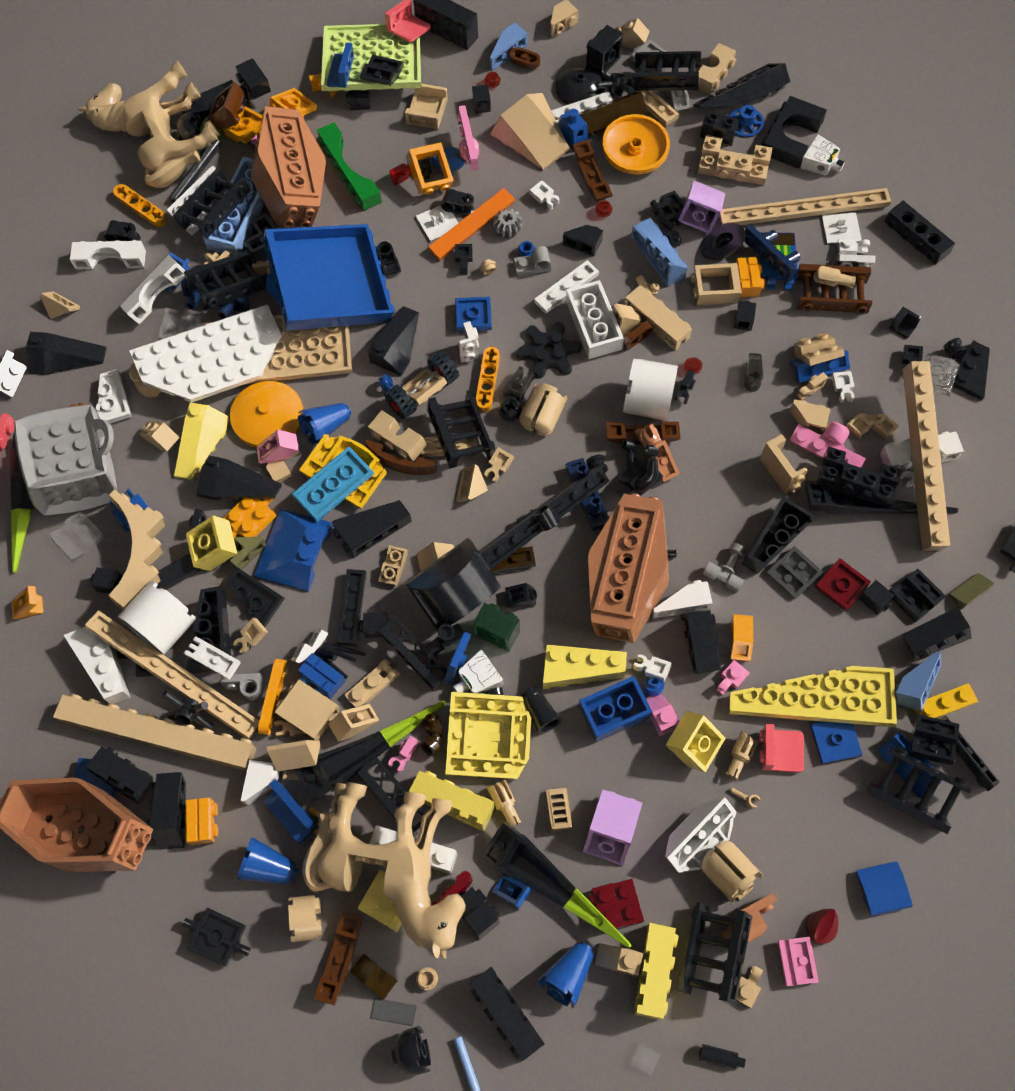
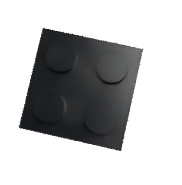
(604, 50)

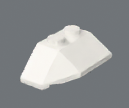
(699, 834)

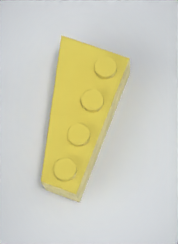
(581, 665)

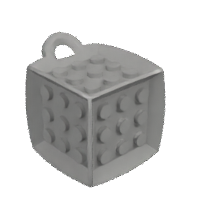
(66, 459)

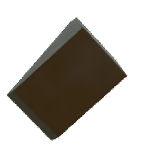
(373, 976)

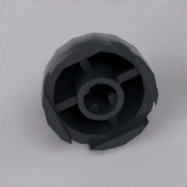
(188, 126)
(412, 1052)

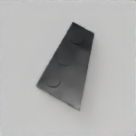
(973, 371)
(255, 596)

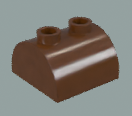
(227, 106)

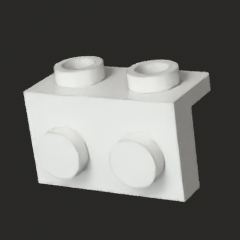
(468, 347)

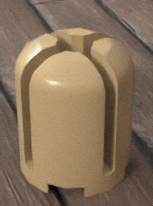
(542, 409)
(730, 870)

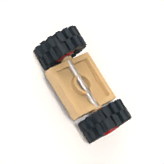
(422, 385)

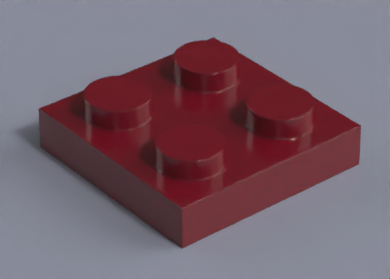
(843, 584)

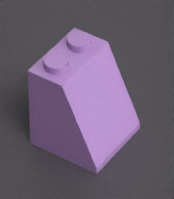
(702, 207)
(612, 827)

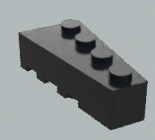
(779, 531)
(211, 624)

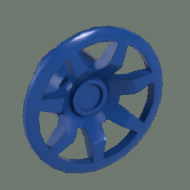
(747, 119)

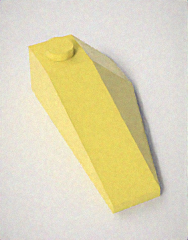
(200, 434)

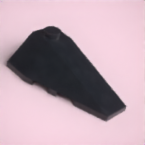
(395, 342)
(54, 352)
(228, 479)

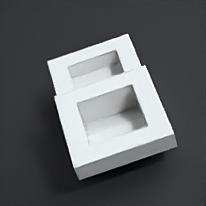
(304, 650)

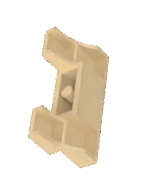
(733, 164)

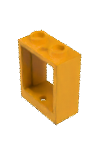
(427, 152)

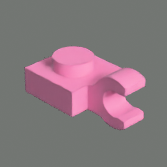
(732, 676)
(406, 749)

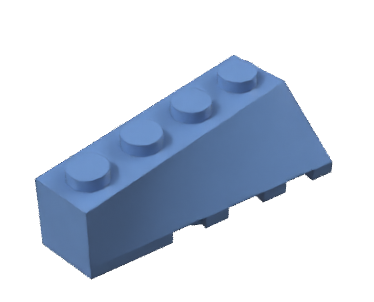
(659, 252)

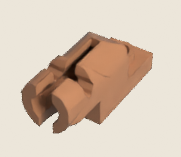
(665, 460)
(758, 924)

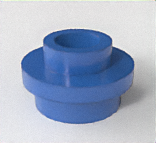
(525, 245)
(386, 382)
(654, 686)

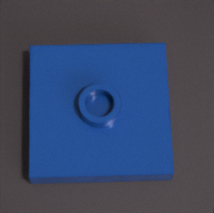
(475, 310)
(458, 658)
(835, 741)

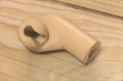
(654, 287)

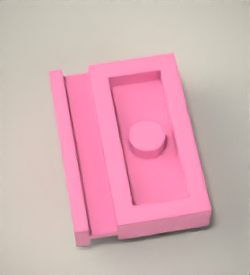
(797, 961)

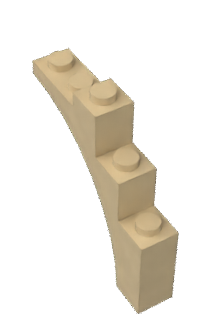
(145, 549)

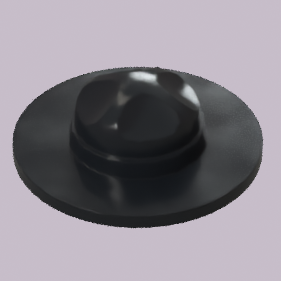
(723, 241)

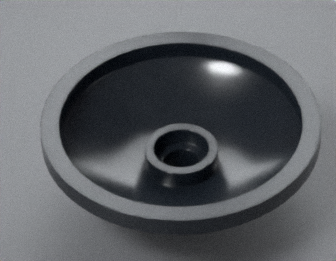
(577, 84)

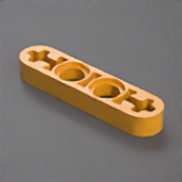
(139, 205)
(487, 379)
(272, 697)

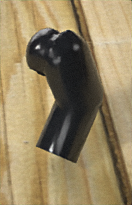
(672, 235)

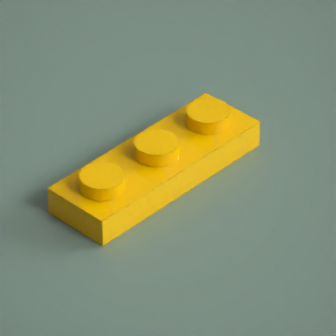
(948, 702)

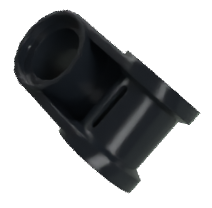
(456, 201)
(121, 231)
(388, 260)

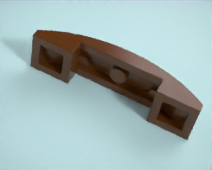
(590, 172)
(618, 432)
(420, 467)
(339, 959)

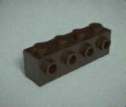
(604, 114)

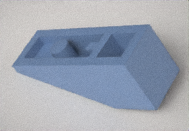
(511, 37)
(917, 684)

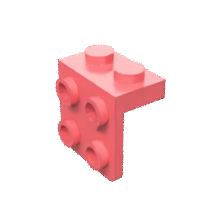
(402, 22)
(781, 750)

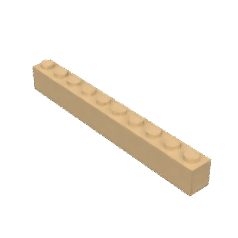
(926, 456)
(155, 732)

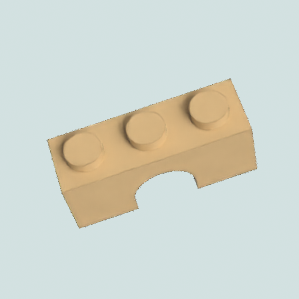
(720, 61)
(407, 445)

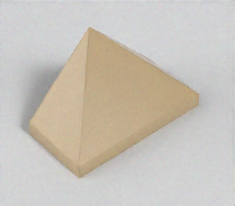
(57, 305)
(471, 484)

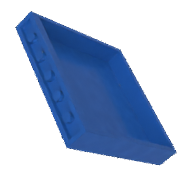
(327, 276)

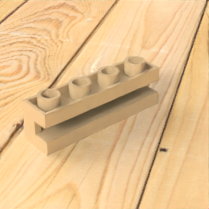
(665, 321)

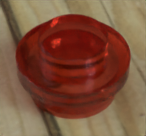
(492, 79)
(603, 208)
(693, 364)

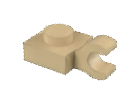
(748, 989)

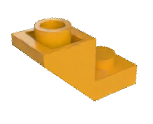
(742, 637)

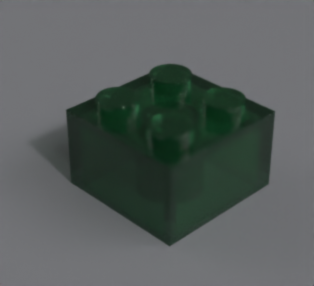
(496, 626)

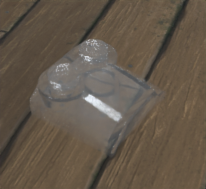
(943, 373)

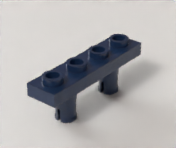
(770, 254)
(240, 305)
(592, 505)

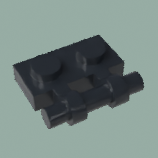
(672, 204)

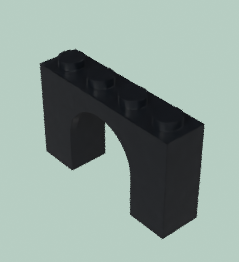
(793, 113)

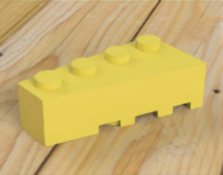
(466, 805)
(655, 972)

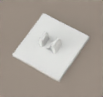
(436, 222)
(841, 227)

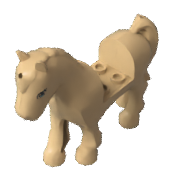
(143, 115)
(339, 856)

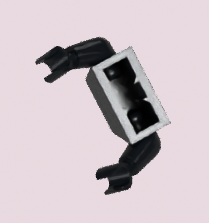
(639, 474)

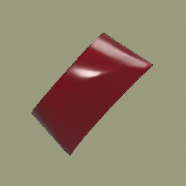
(822, 926)

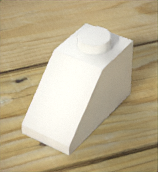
(257, 780)

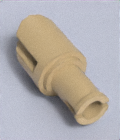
(832, 277)
(741, 754)
(504, 801)

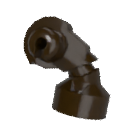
(432, 726)

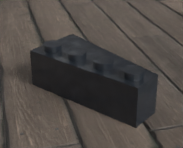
(507, 1013)

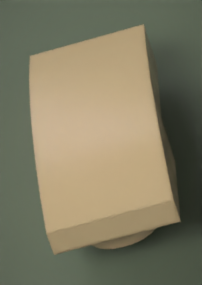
(393, 566)

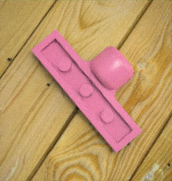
(468, 146)
(834, 437)

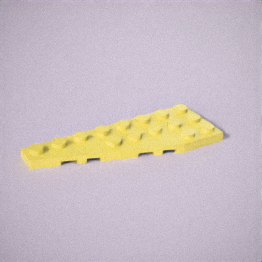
(840, 696)

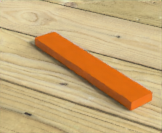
(471, 224)

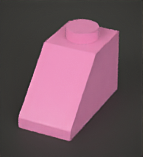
(277, 447)
(663, 715)

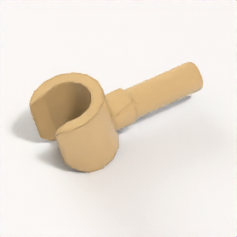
(746, 798)

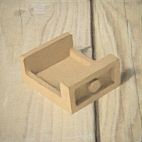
(427, 106)
(779, 466)
(307, 710)

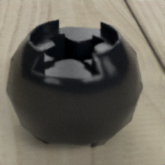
(506, 405)

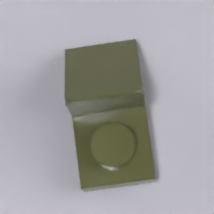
(250, 549)

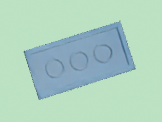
(333, 484)

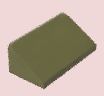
(971, 590)

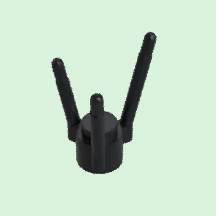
(331, 652)

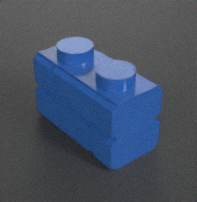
(321, 676)

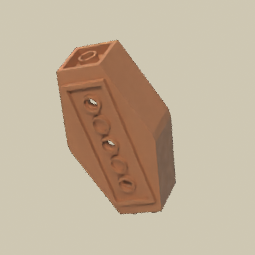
(276, 172)
(639, 581)
(112, 833)

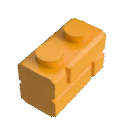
(749, 276)
(200, 821)

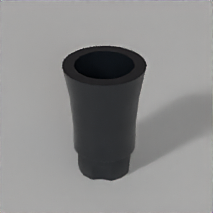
(540, 710)

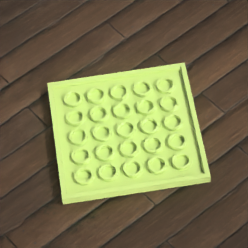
(369, 41)

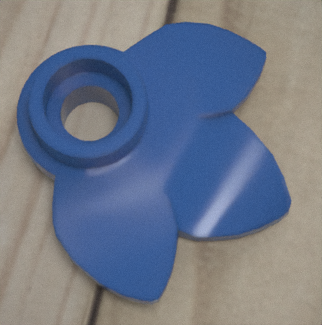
(453, 161)

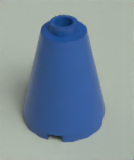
(323, 420)
(266, 865)
(568, 974)

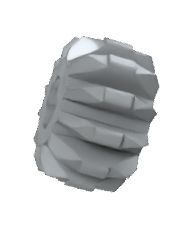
(507, 223)

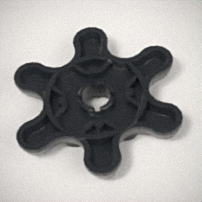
(545, 360)

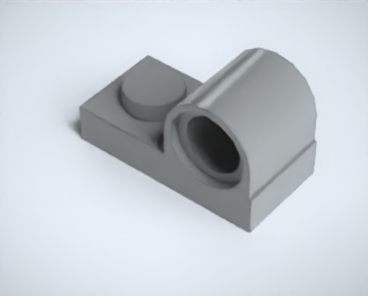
(679, 99)
(534, 264)
(245, 681)

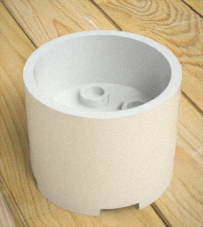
(650, 389)
(157, 617)

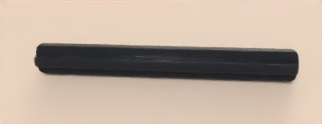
(196, 170)

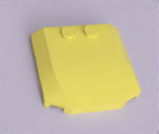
(476, 737)

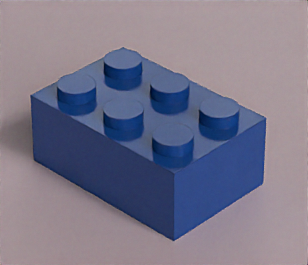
(615, 709)

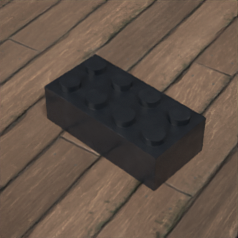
(449, 21)

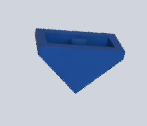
(511, 891)

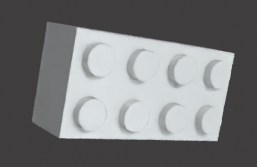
(594, 319)

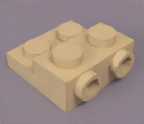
(817, 349)

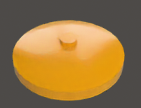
(636, 144)
(263, 410)

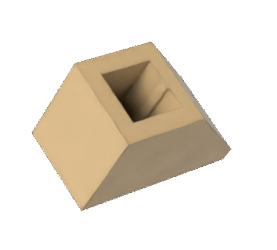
(563, 17)
(633, 33)
(810, 415)
(159, 435)

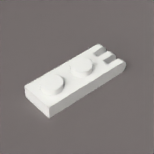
(213, 658)

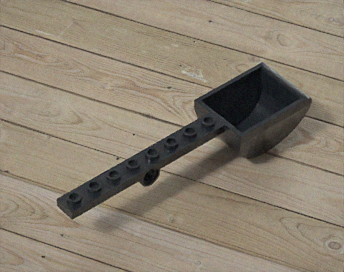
(464, 575)

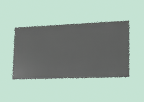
(393, 1011)

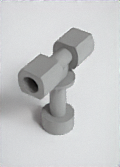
(725, 572)

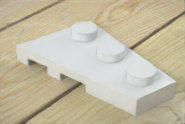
(112, 397)

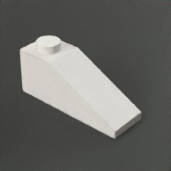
(690, 599)

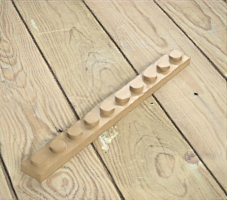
(805, 207)
(172, 674)

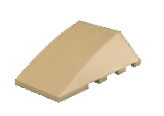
(531, 131)

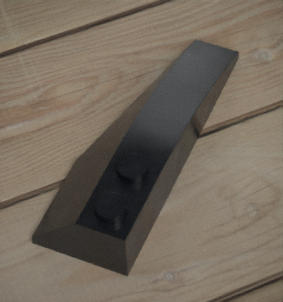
(749, 87)

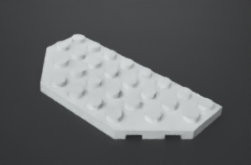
(210, 356)

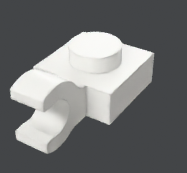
(850, 247)

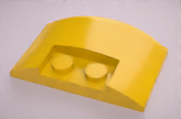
(331, 447)

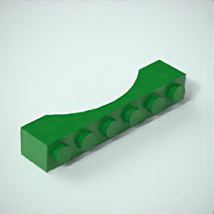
(364, 190)

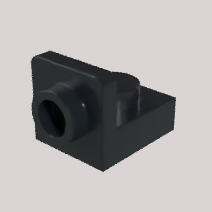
(520, 595)

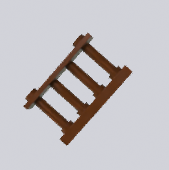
(808, 303)

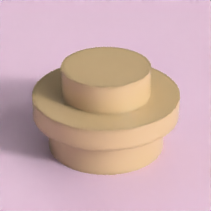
(487, 267)
(427, 978)

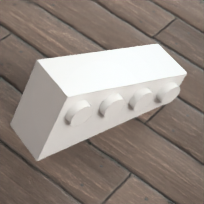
(100, 663)

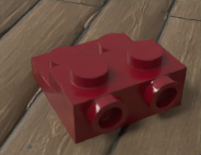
(618, 903)

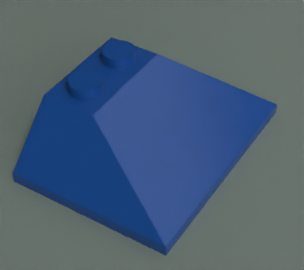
(293, 550)

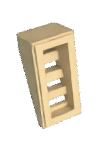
(561, 826)

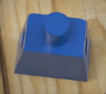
(573, 127)

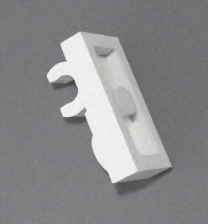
(862, 260)

